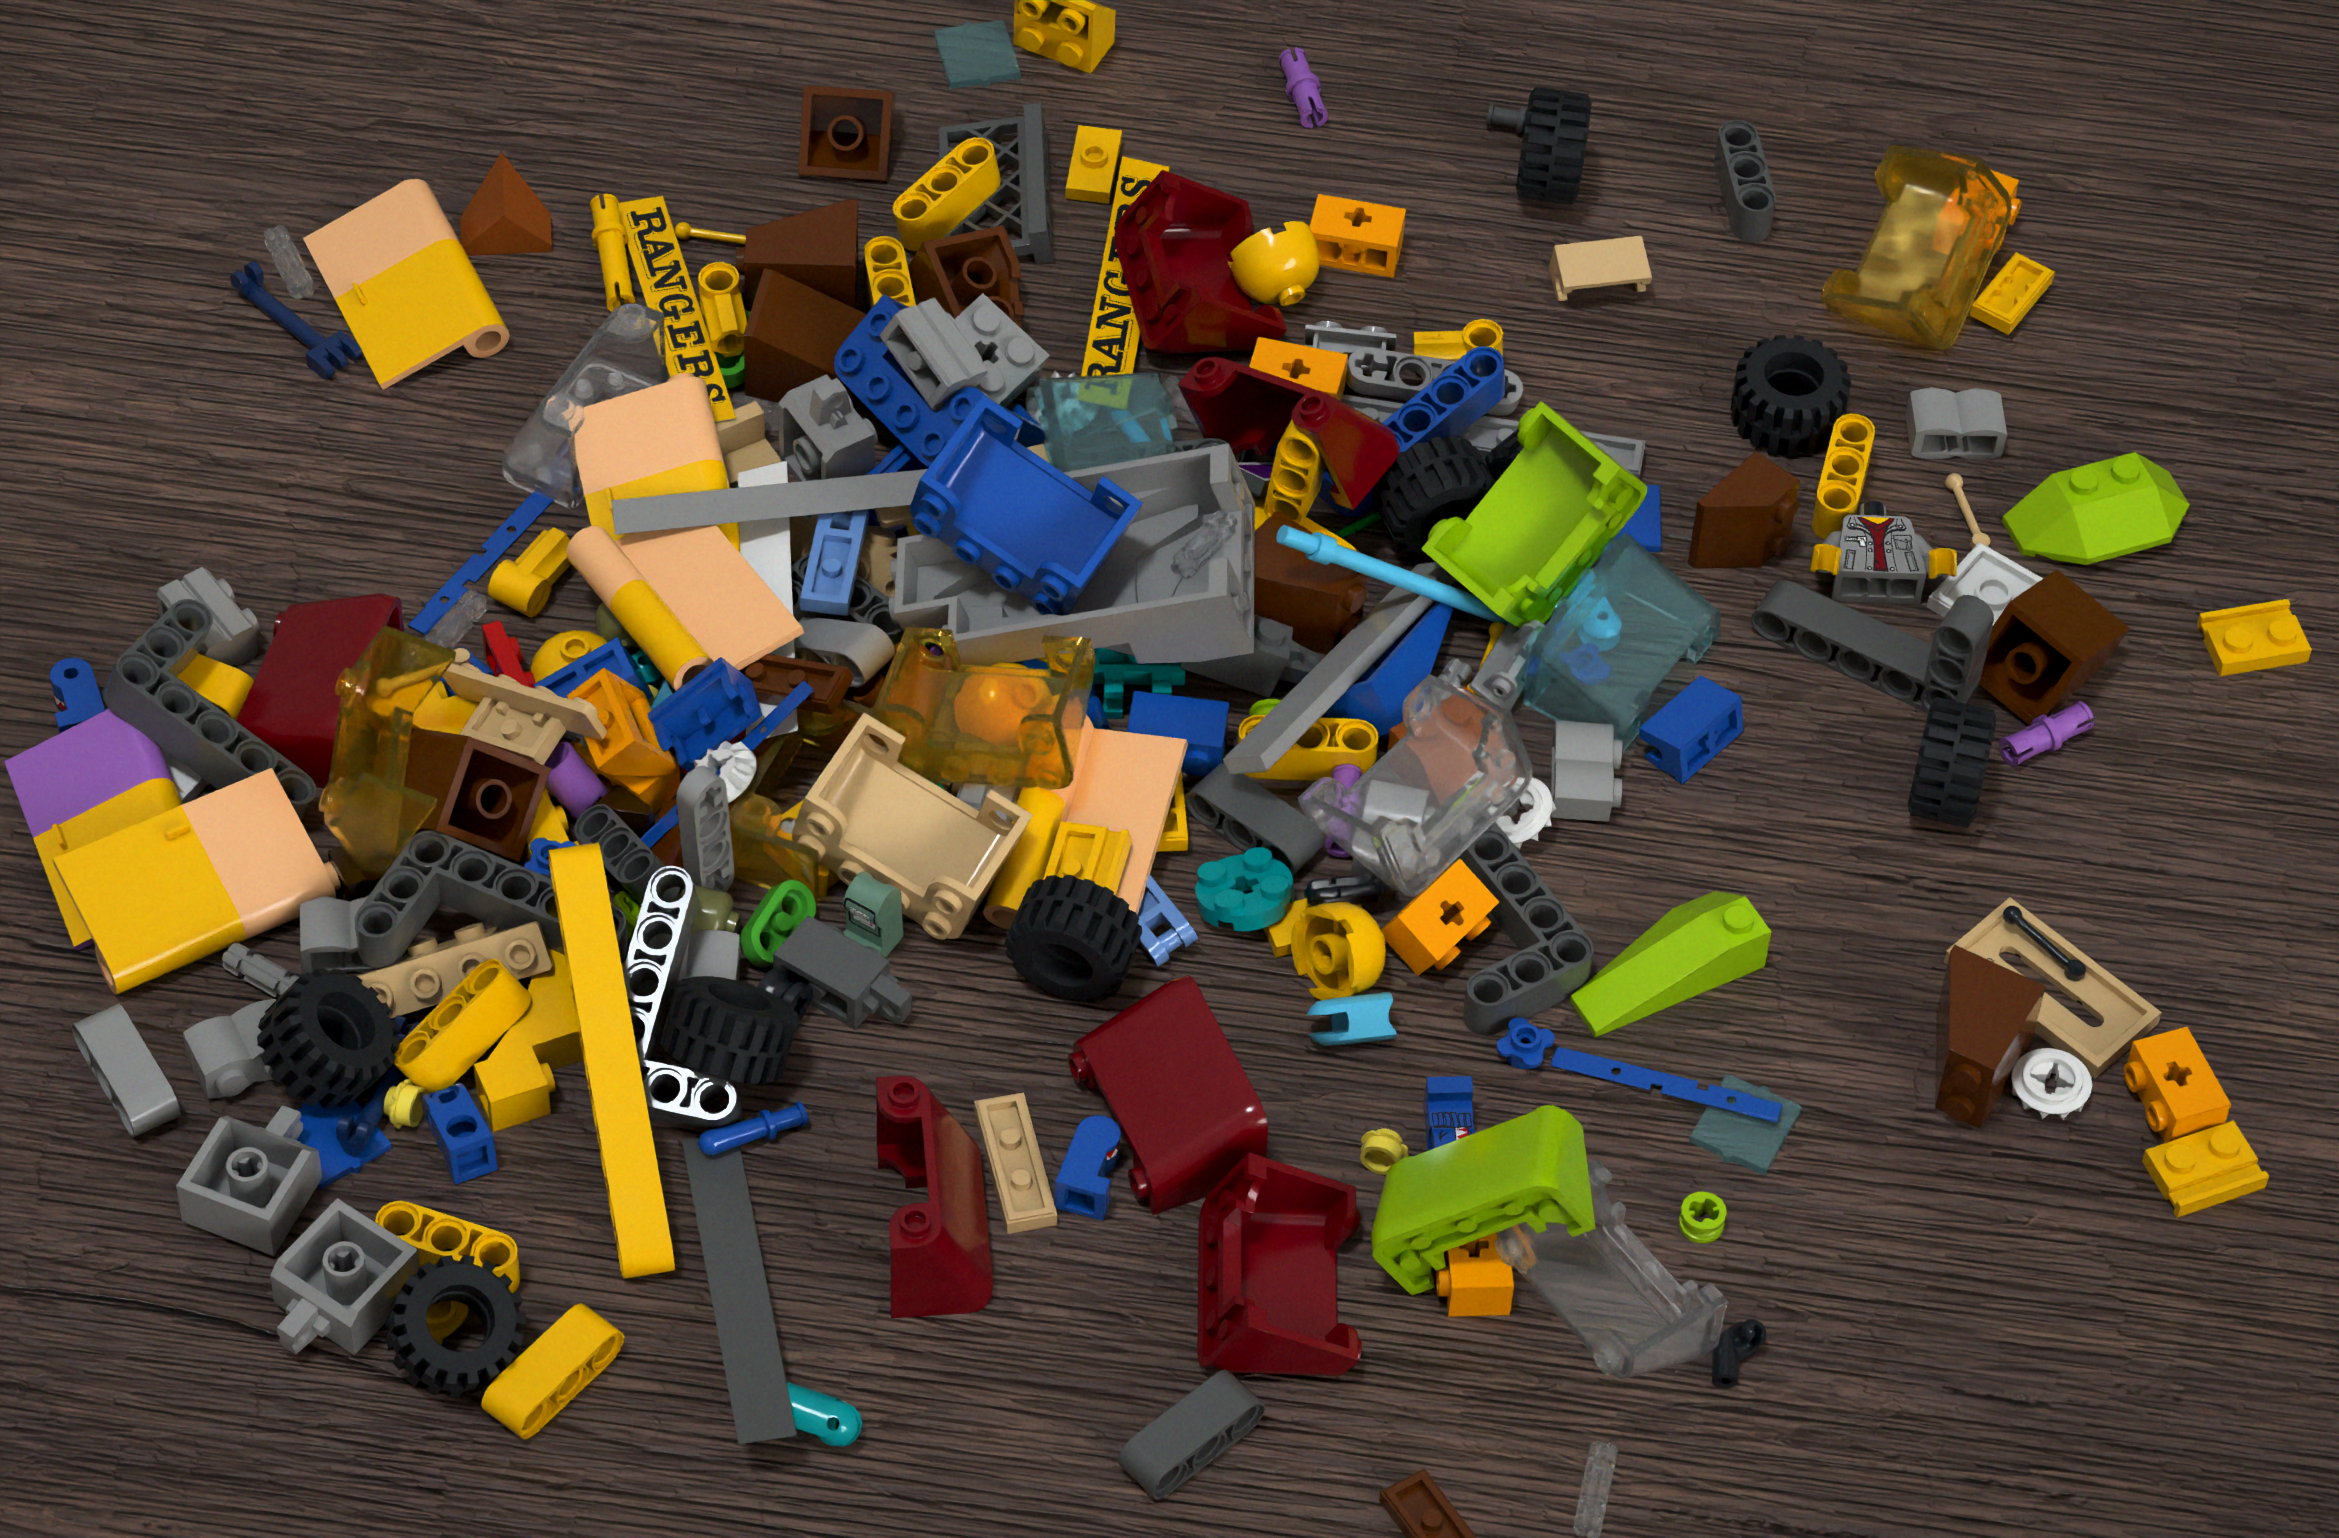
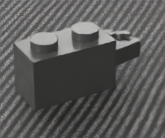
(1273, 659)
(844, 975)

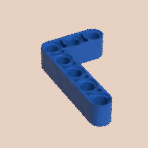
(1434, 414)

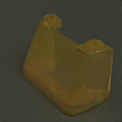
(1927, 247)

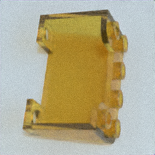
(987, 719)

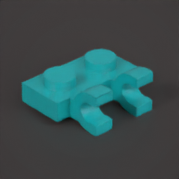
(1120, 669)

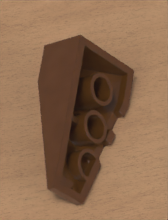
(966, 266)

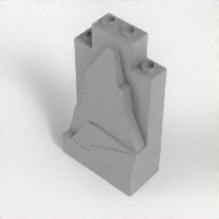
(1135, 596)

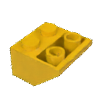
(1065, 30)

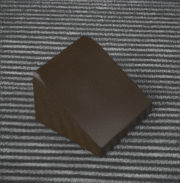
(630, 809)

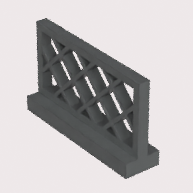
(1032, 176)

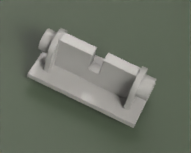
(1335, 338)
(1502, 671)

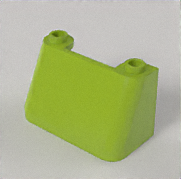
(1538, 521)
(1479, 1186)

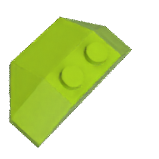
(2098, 511)

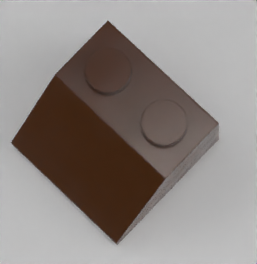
(846, 132)
(1745, 517)

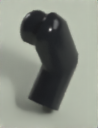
(1734, 1346)

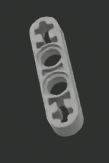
(1427, 367)
(705, 829)

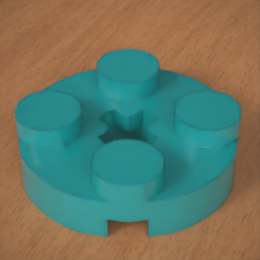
(1221, 888)

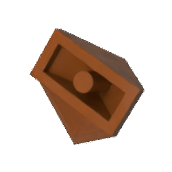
(505, 216)

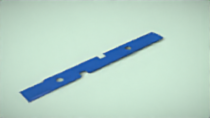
(476, 565)
(751, 741)
(1671, 1084)

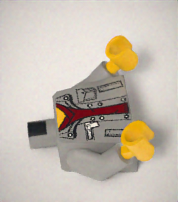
(1880, 558)

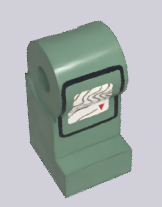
(873, 913)

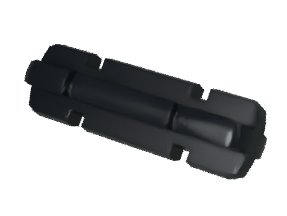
(1350, 889)

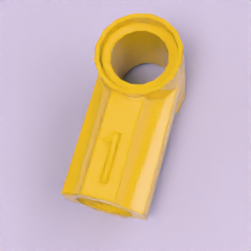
(723, 308)
(1455, 344)
(529, 579)

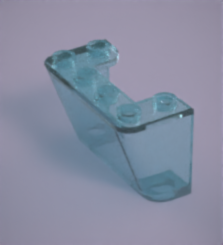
(1105, 419)
(1616, 641)

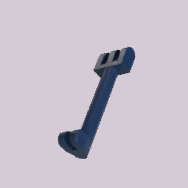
(324, 351)
(356, 1135)

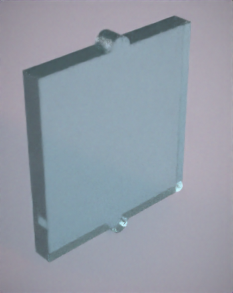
(977, 54)
(1742, 1137)

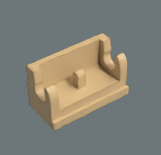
(1599, 265)

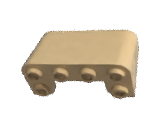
(906, 831)

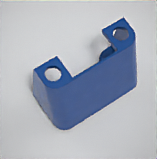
(888, 392)
(1019, 512)

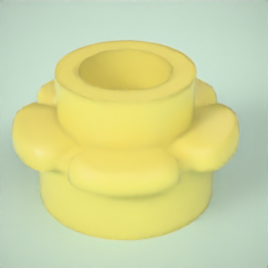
(404, 1104)
(1382, 1150)

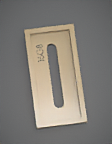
(2121, 1010)

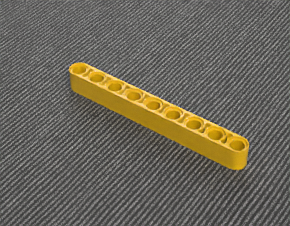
(611, 1061)

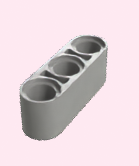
(845, 644)
(126, 1070)

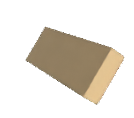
(1015, 1163)

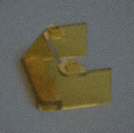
(366, 790)
(756, 819)

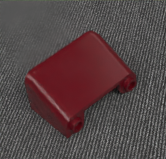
(1177, 270)
(1256, 407)
(294, 691)
(1173, 1094)
(940, 1245)
(1272, 1271)

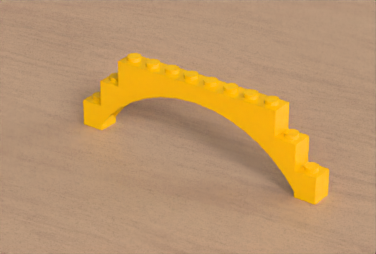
(518, 1073)

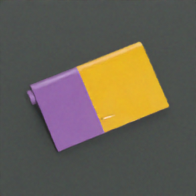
(86, 788)

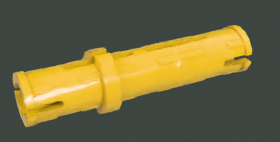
(610, 239)

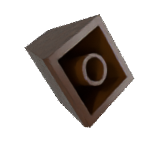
(808, 247)
(793, 337)
(1298, 592)
(2048, 646)
(481, 790)
(1981, 1033)

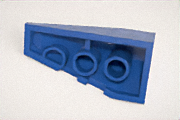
(1384, 686)

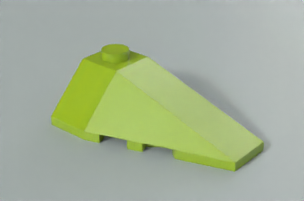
(1675, 960)

